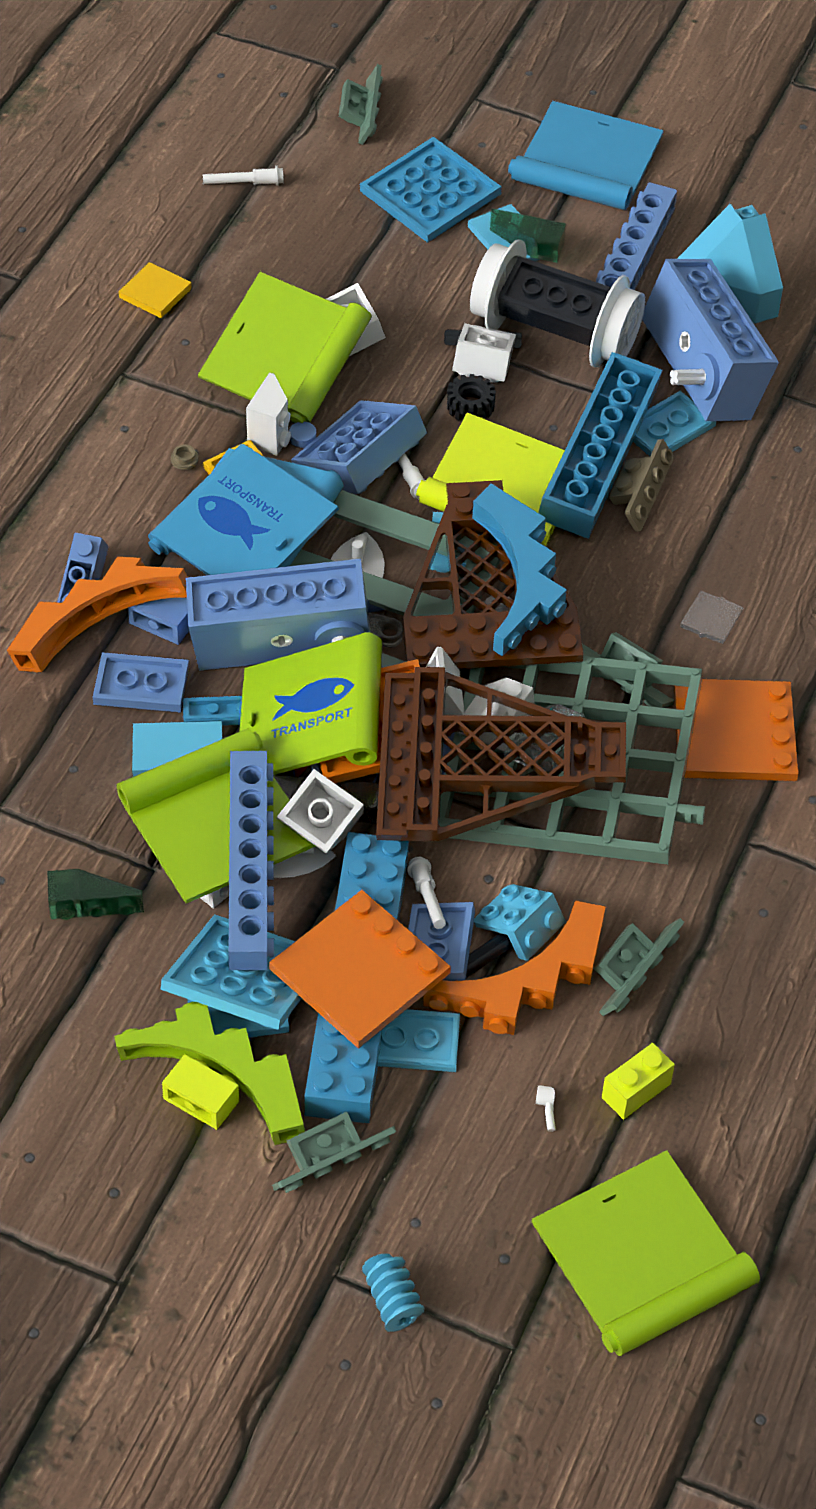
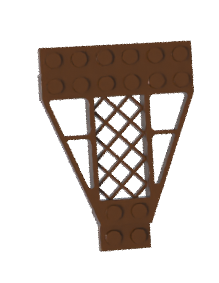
(470, 636)
(414, 758)

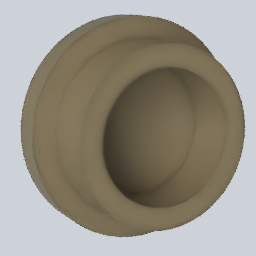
(184, 457)

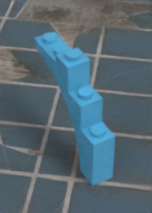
(520, 535)

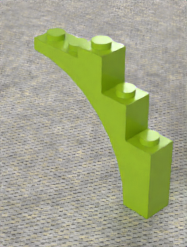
(228, 1053)

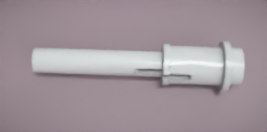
(258, 176)
(411, 474)
(420, 871)

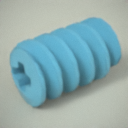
(392, 1291)

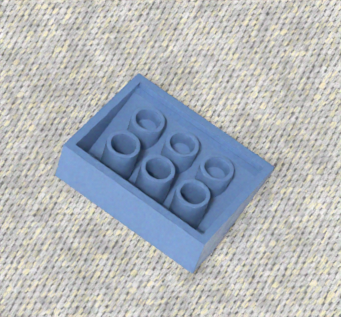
(364, 442)

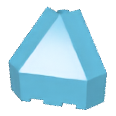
(745, 257)

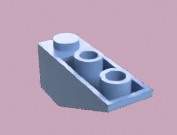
(84, 562)

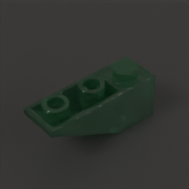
(541, 236)
(84, 894)

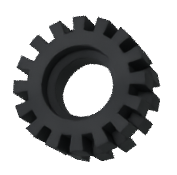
(471, 388)

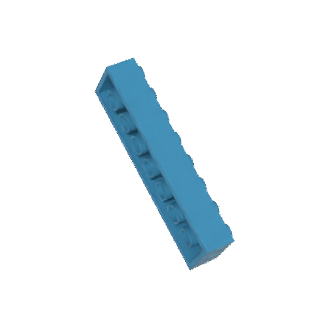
(599, 445)

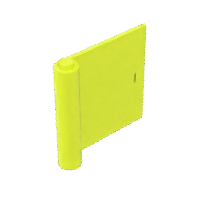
(491, 454)

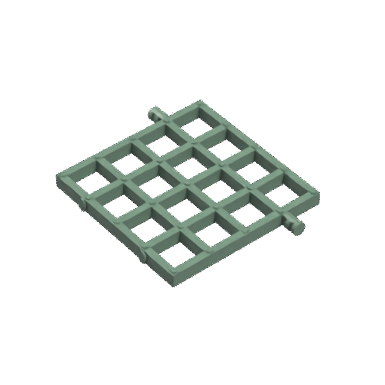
(610, 801)

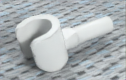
(546, 1096)

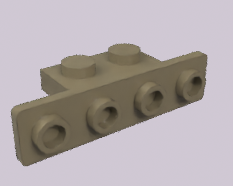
(641, 482)

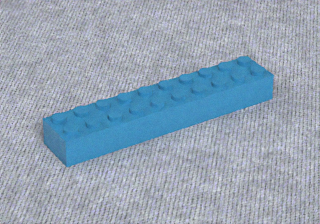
(340, 1073)

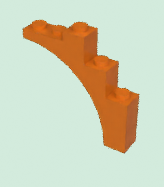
(88, 602)
(534, 983)

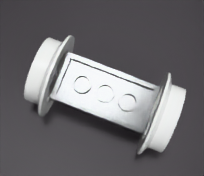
(556, 302)

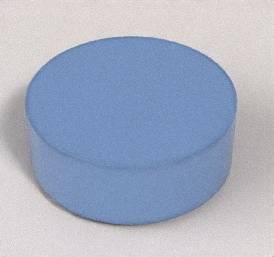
(302, 434)

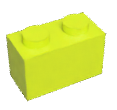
(637, 1081)
(201, 1091)

